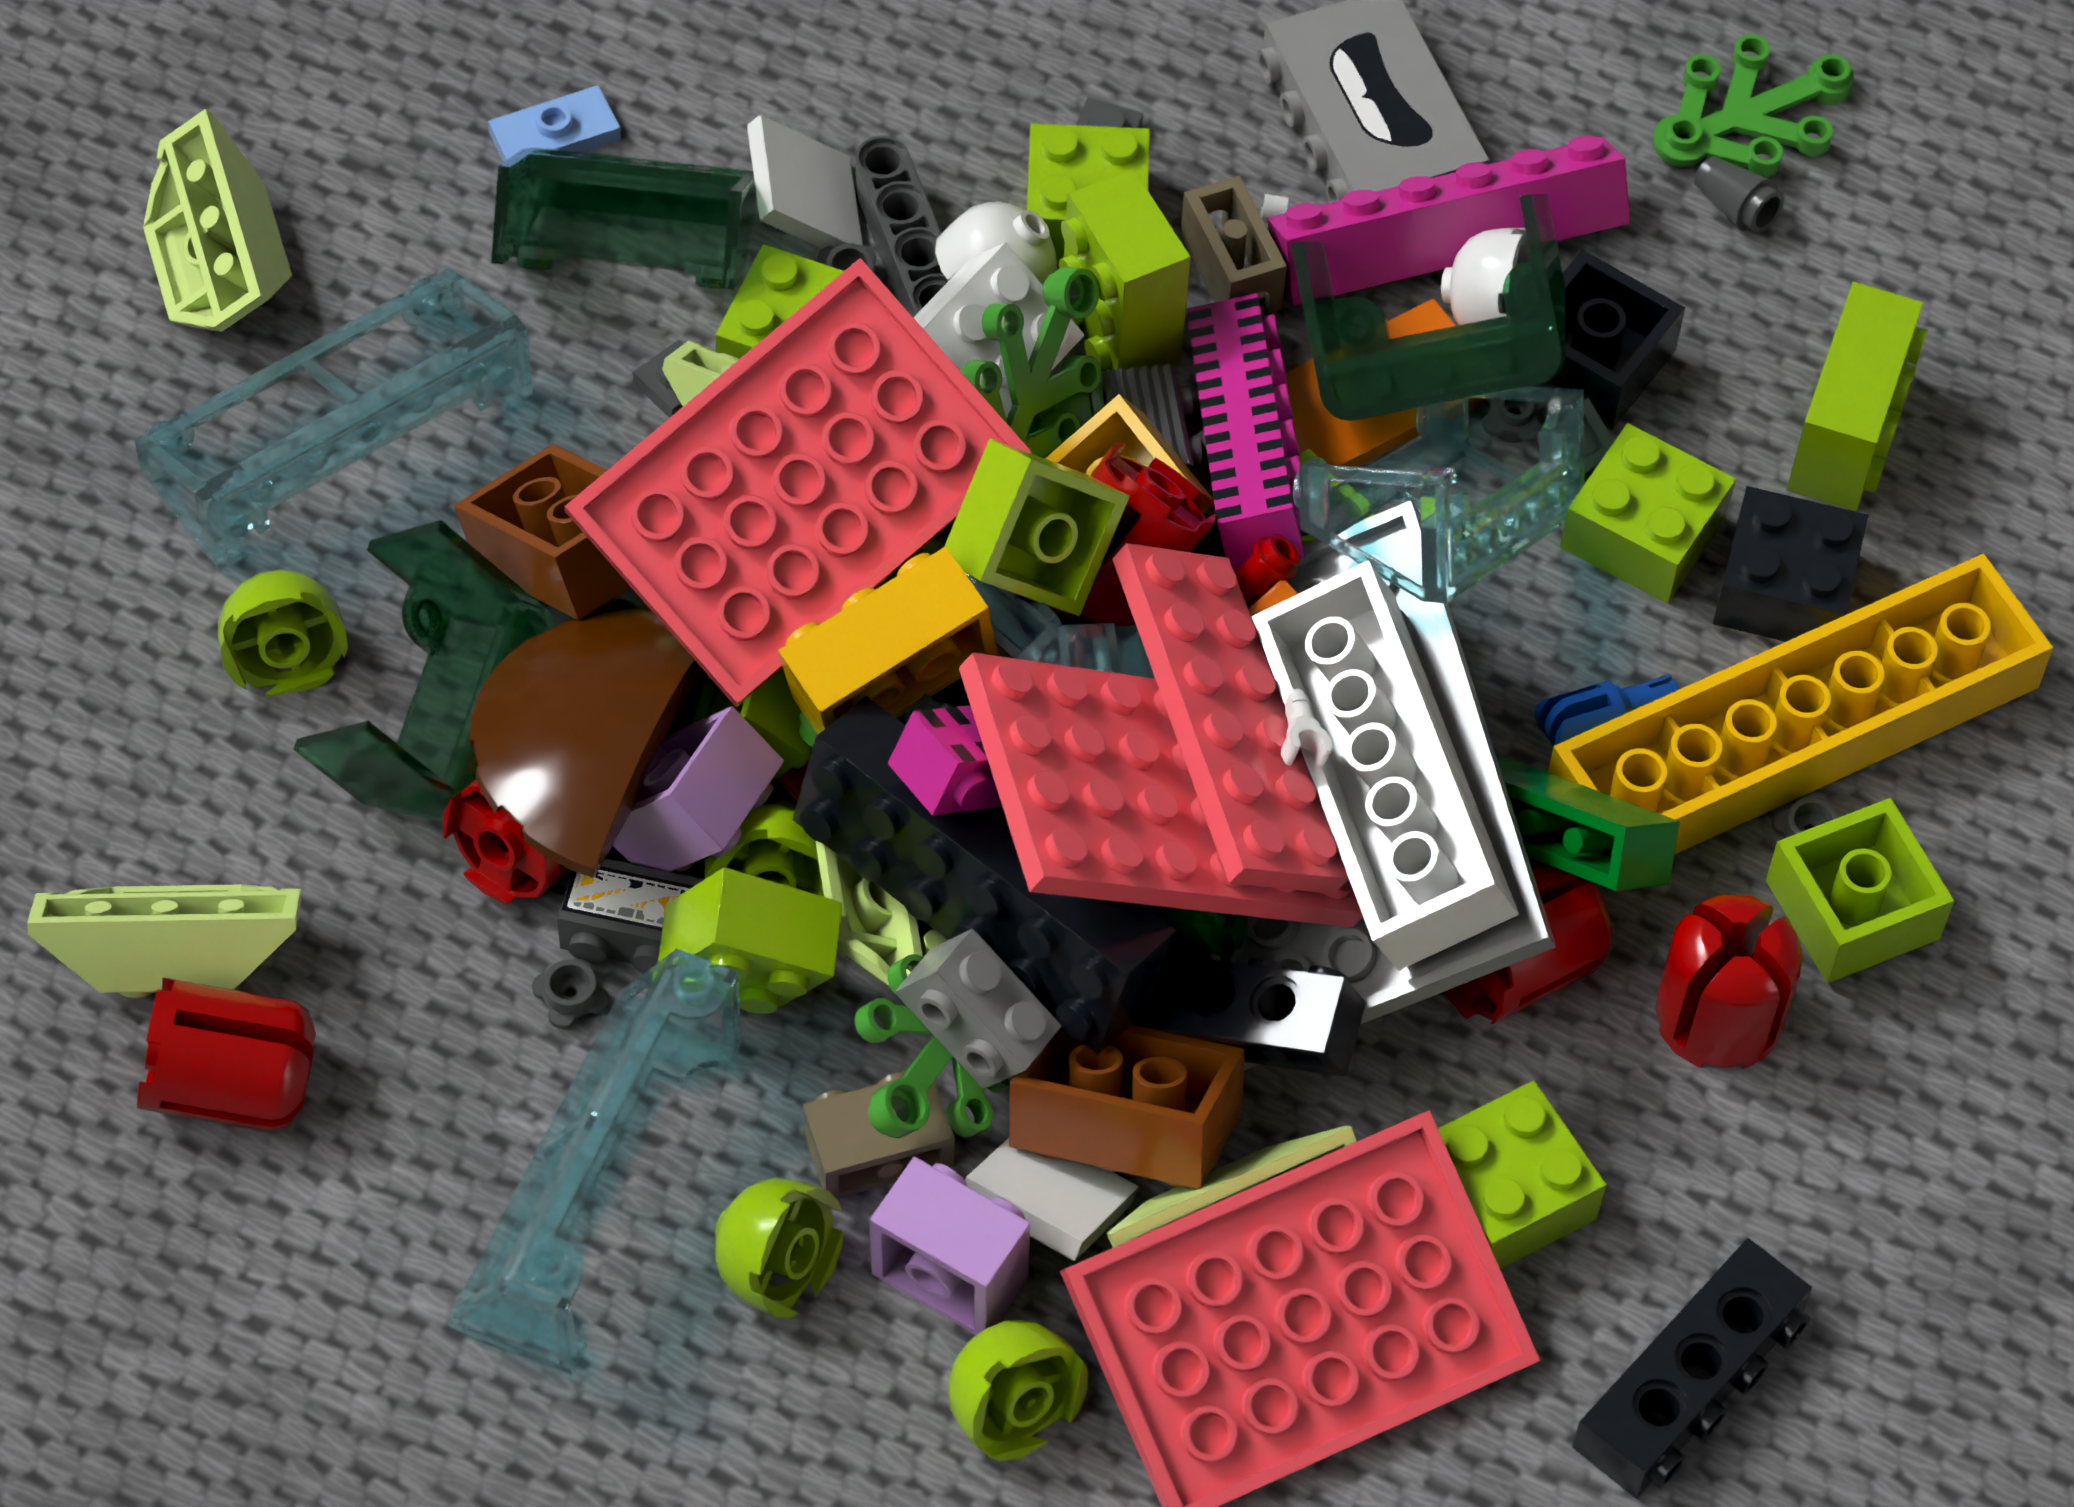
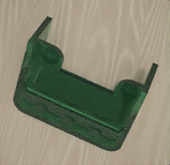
(625, 212)
(1371, 375)
(467, 623)

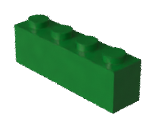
(1589, 830)

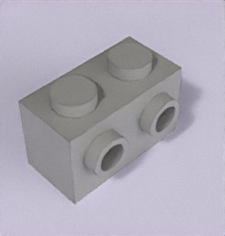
(978, 1009)

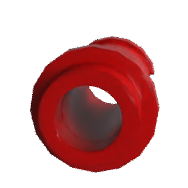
(1272, 561)

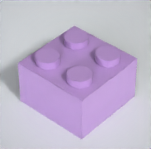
(698, 793)
(950, 1246)

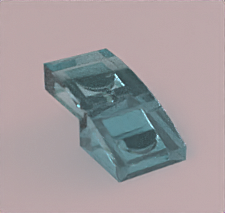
(1104, 648)

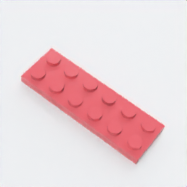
(1229, 720)

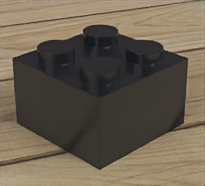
(1614, 336)
(1789, 565)

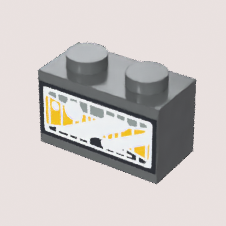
(618, 912)

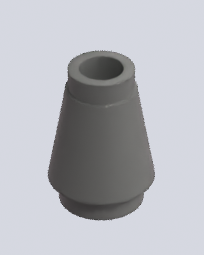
(1740, 194)

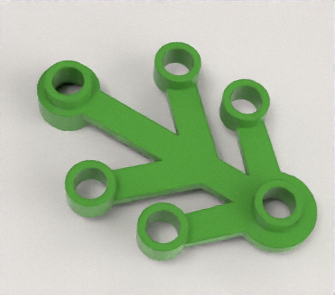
(1749, 114)
(1067, 294)
(908, 1093)

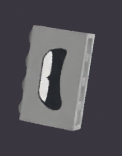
(1366, 96)

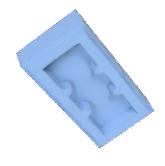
(566, 123)

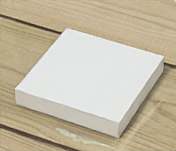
(803, 185)
(1061, 1198)

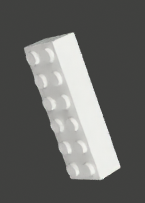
(1392, 774)

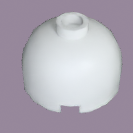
(992, 225)
(1479, 273)

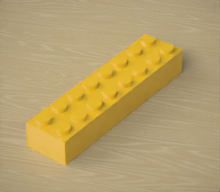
(1817, 705)

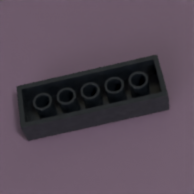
(961, 871)

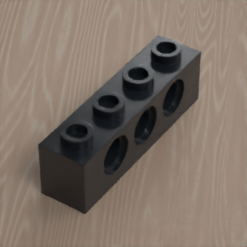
(1312, 1038)
(1745, 1288)

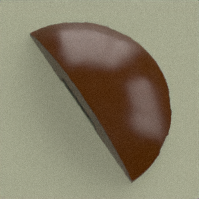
(575, 727)

